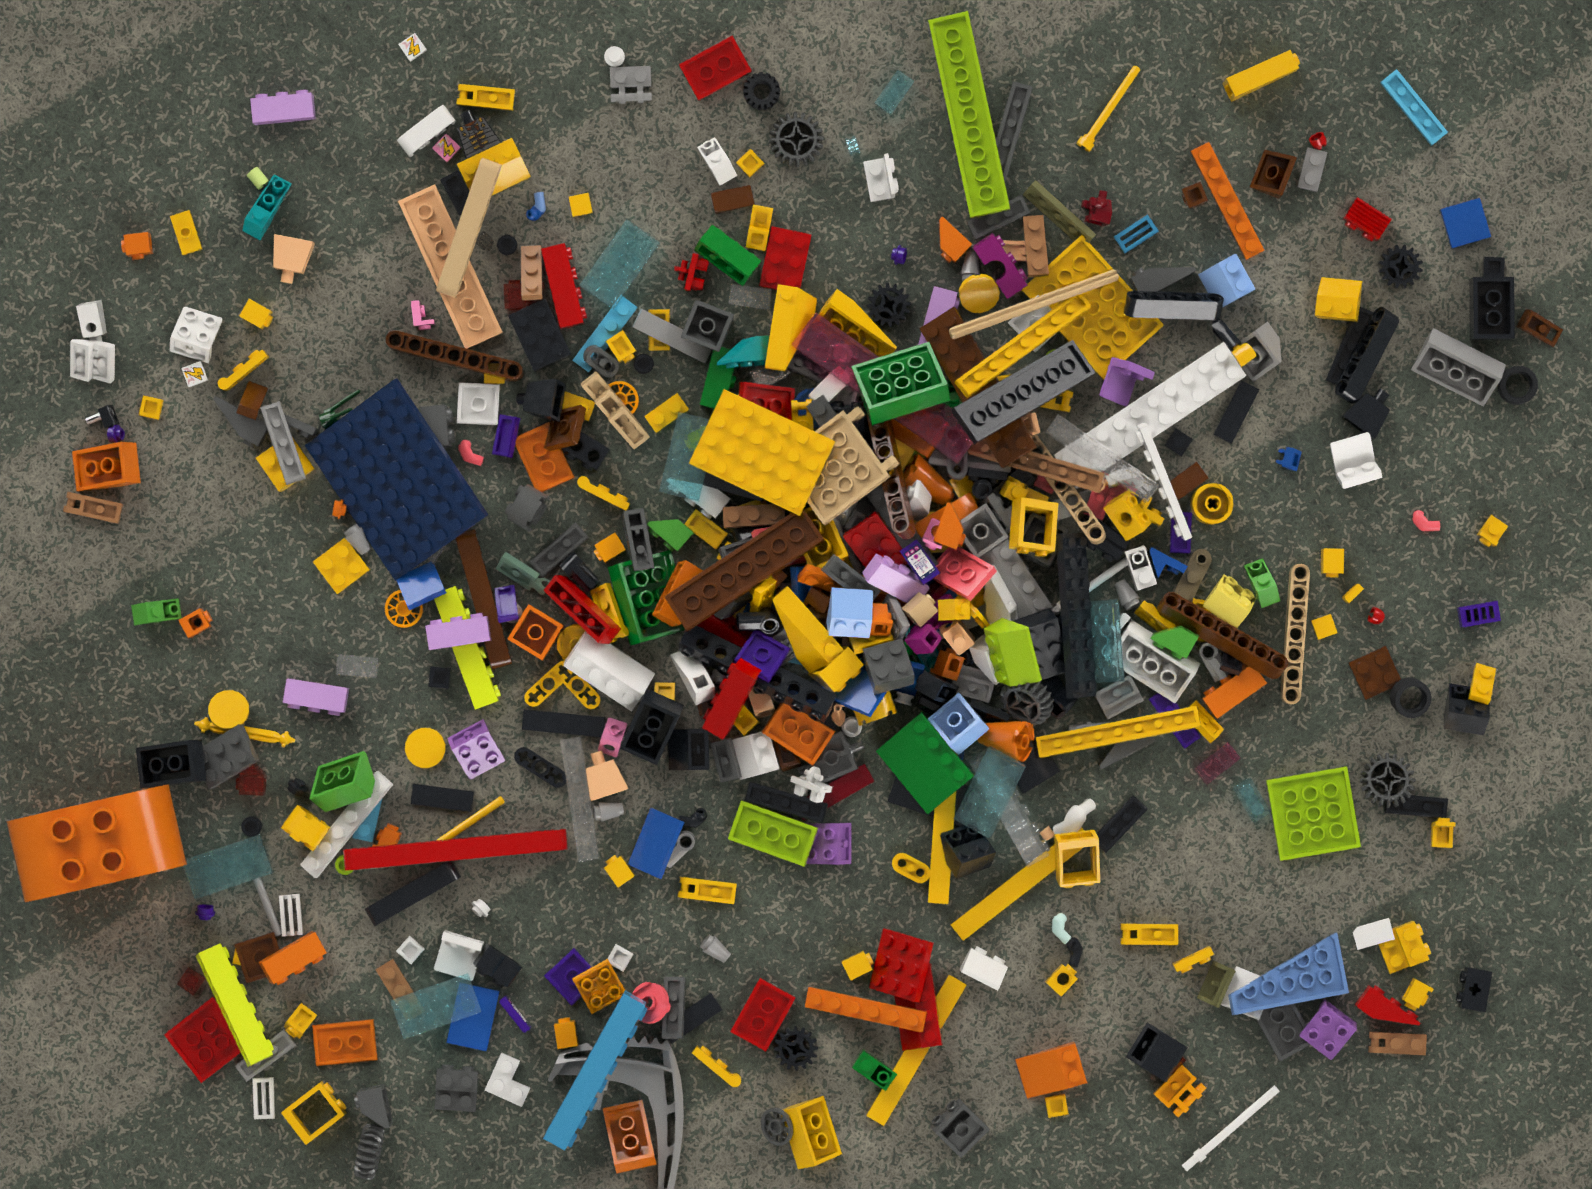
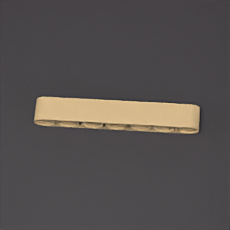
(468, 227)
(1075, 510)
(1300, 624)

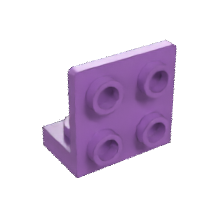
(1121, 380)
(476, 749)
(831, 844)
(1328, 1030)

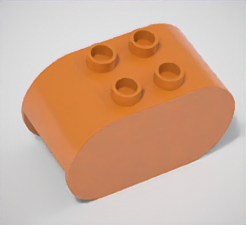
(96, 843)

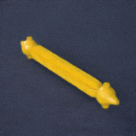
(253, 733)

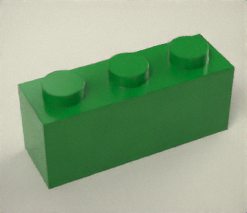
(727, 255)
(717, 380)

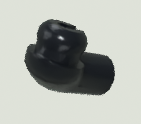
(696, 819)
(1075, 950)

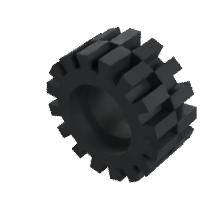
(752, 82)

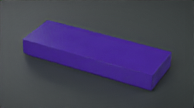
(1162, 704)

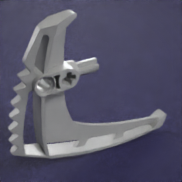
(650, 1080)

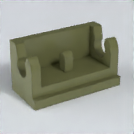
(1216, 984)

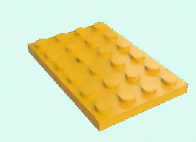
(1103, 328)
(762, 452)

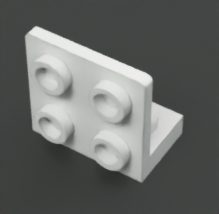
(879, 178)
(195, 334)
(1354, 460)
(458, 954)

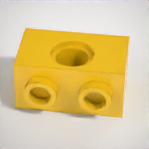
(1117, 511)

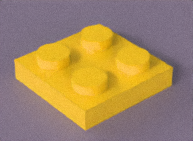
(341, 565)

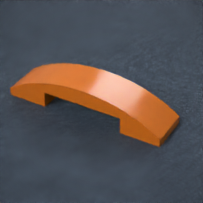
(962, 506)

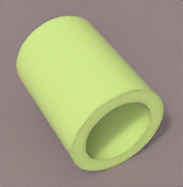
(257, 178)

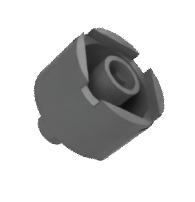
(527, 507)

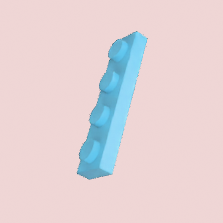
(1413, 107)
(609, 326)

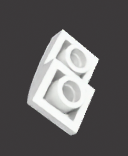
(829, 387)

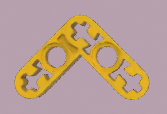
(559, 680)

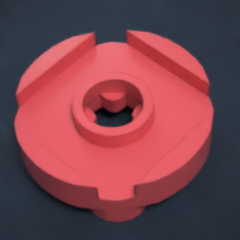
(660, 1001)

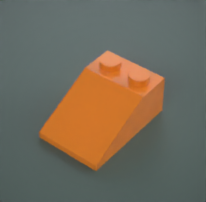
(106, 466)
(1051, 1070)
(629, 1136)

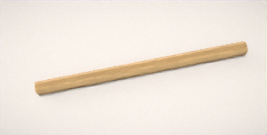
(1033, 304)

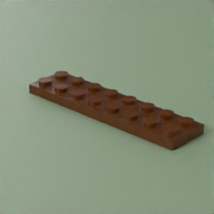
(959, 357)
(744, 569)

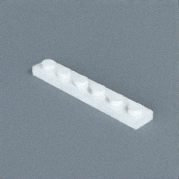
(1166, 490)
(345, 827)

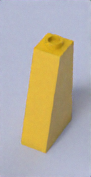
(1260, 75)

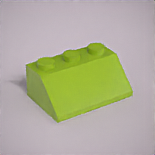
(1012, 653)

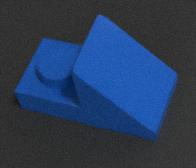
(1160, 559)

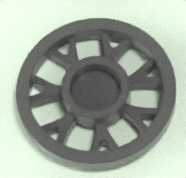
(777, 1126)

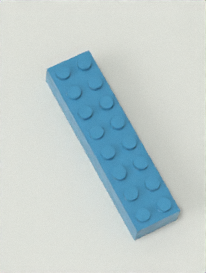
(595, 1069)

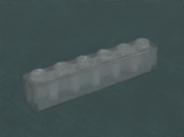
(1102, 458)
(579, 799)
(1016, 822)

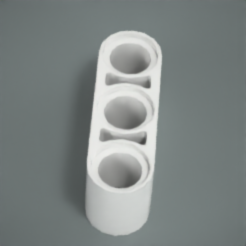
(425, 130)

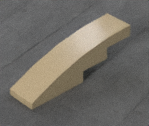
(615, 410)

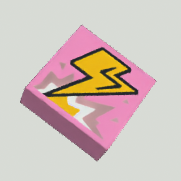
(446, 147)

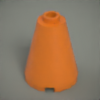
(936, 485)
(1009, 738)

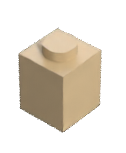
(920, 609)

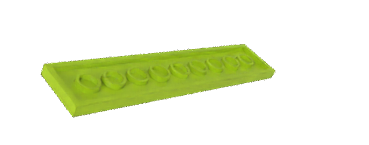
(969, 114)

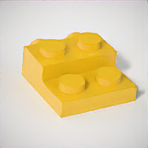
(1406, 948)

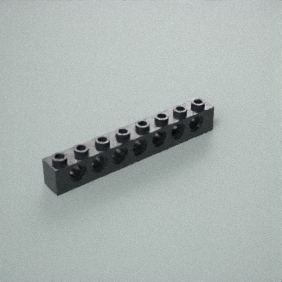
(787, 680)

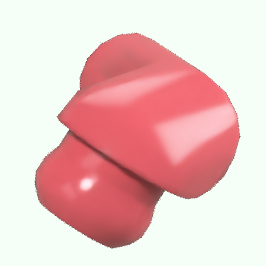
(465, 450)
(1423, 524)

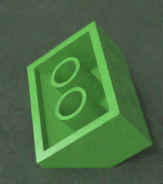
(343, 782)

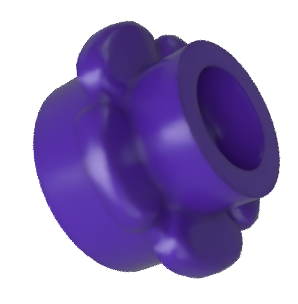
(899, 255)
(115, 434)
(205, 911)

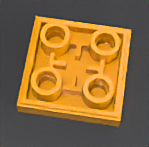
(599, 986)

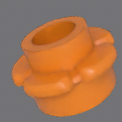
(339, 509)

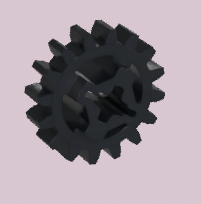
(1409, 268)
(894, 317)
(792, 1056)

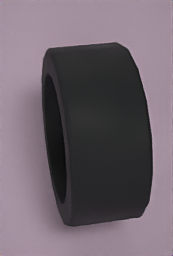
(1533, 383)
(1397, 691)

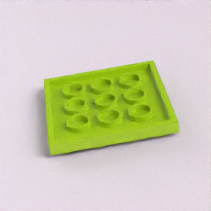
(1313, 813)

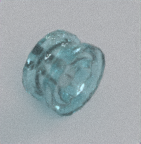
(852, 145)

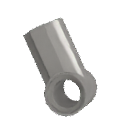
(1212, 662)
(679, 849)

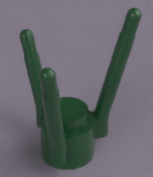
(328, 418)

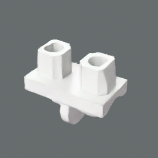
(811, 780)

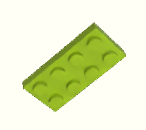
(773, 833)

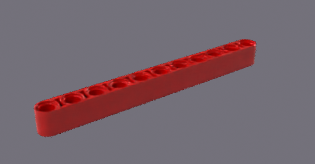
(455, 849)

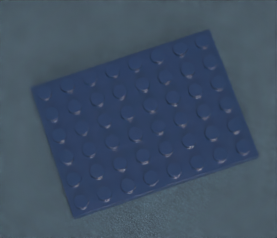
(396, 479)

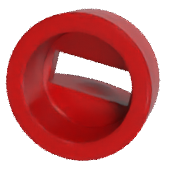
(1317, 144)
(1378, 616)

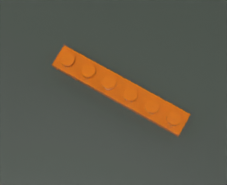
(1227, 200)
(816, 577)
(865, 1009)

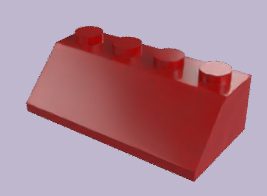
(931, 1033)

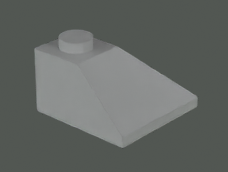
(1267, 349)

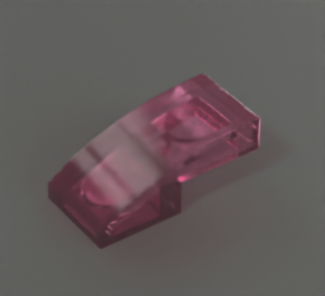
(1217, 763)

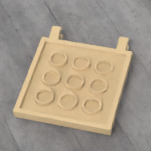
(849, 470)

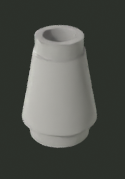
(970, 265)
(357, 538)
(1127, 596)
(605, 811)
(715, 948)

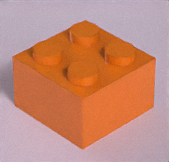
(536, 632)

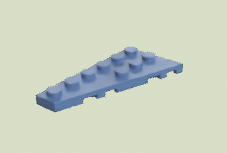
(1305, 977)

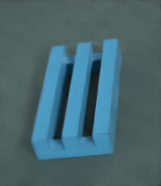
(1150, 224)

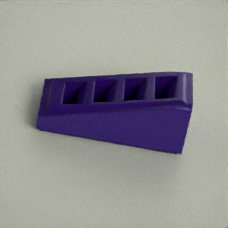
(1463, 618)

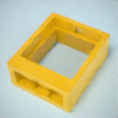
(1017, 526)
(1077, 840)
(297, 1124)

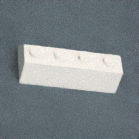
(1155, 665)
(609, 670)

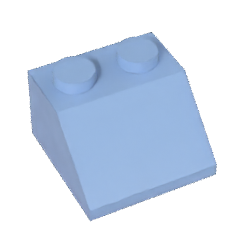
(1227, 279)
(850, 612)
(958, 723)

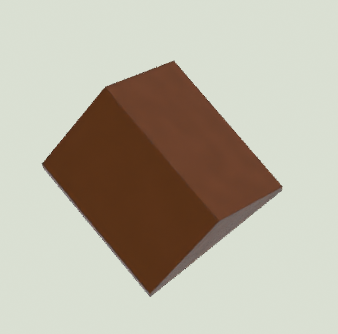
(1273, 173)

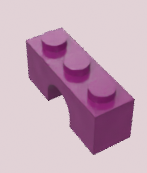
(992, 249)
(926, 638)

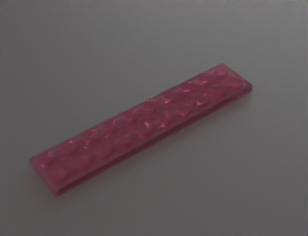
(838, 352)

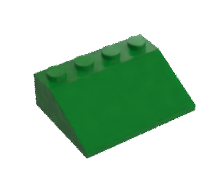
(901, 383)
(639, 594)
(925, 763)

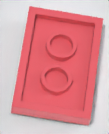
(963, 572)

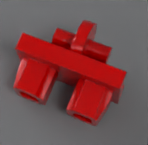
(692, 282)

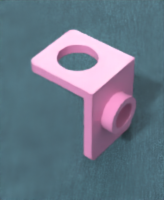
(928, 537)
(613, 736)

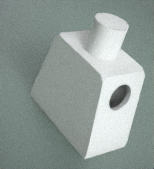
(92, 313)

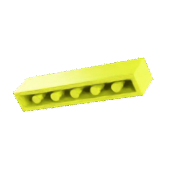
(469, 656)
(234, 1004)

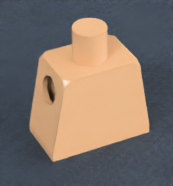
(291, 256)
(958, 636)
(761, 704)
(604, 777)

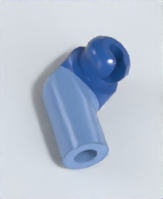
(539, 207)

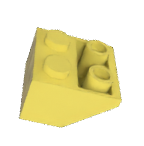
(1230, 601)

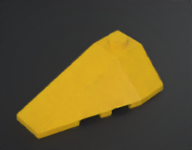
(790, 315)
(853, 321)
(806, 634)

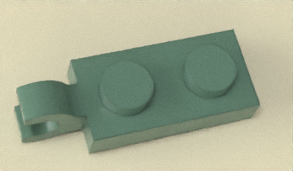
(521, 573)

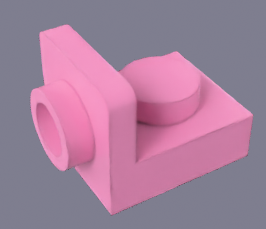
(418, 312)

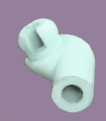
(1058, 925)

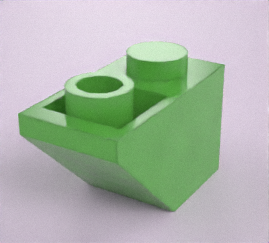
(672, 531)
(1262, 583)
(156, 611)
(1177, 639)

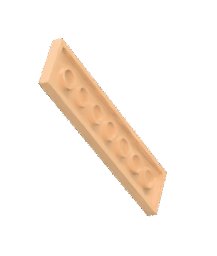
(434, 236)

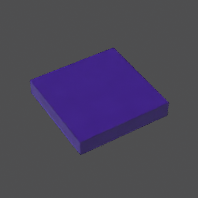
(764, 654)
(562, 973)

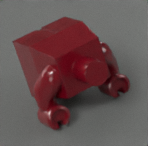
(1099, 209)

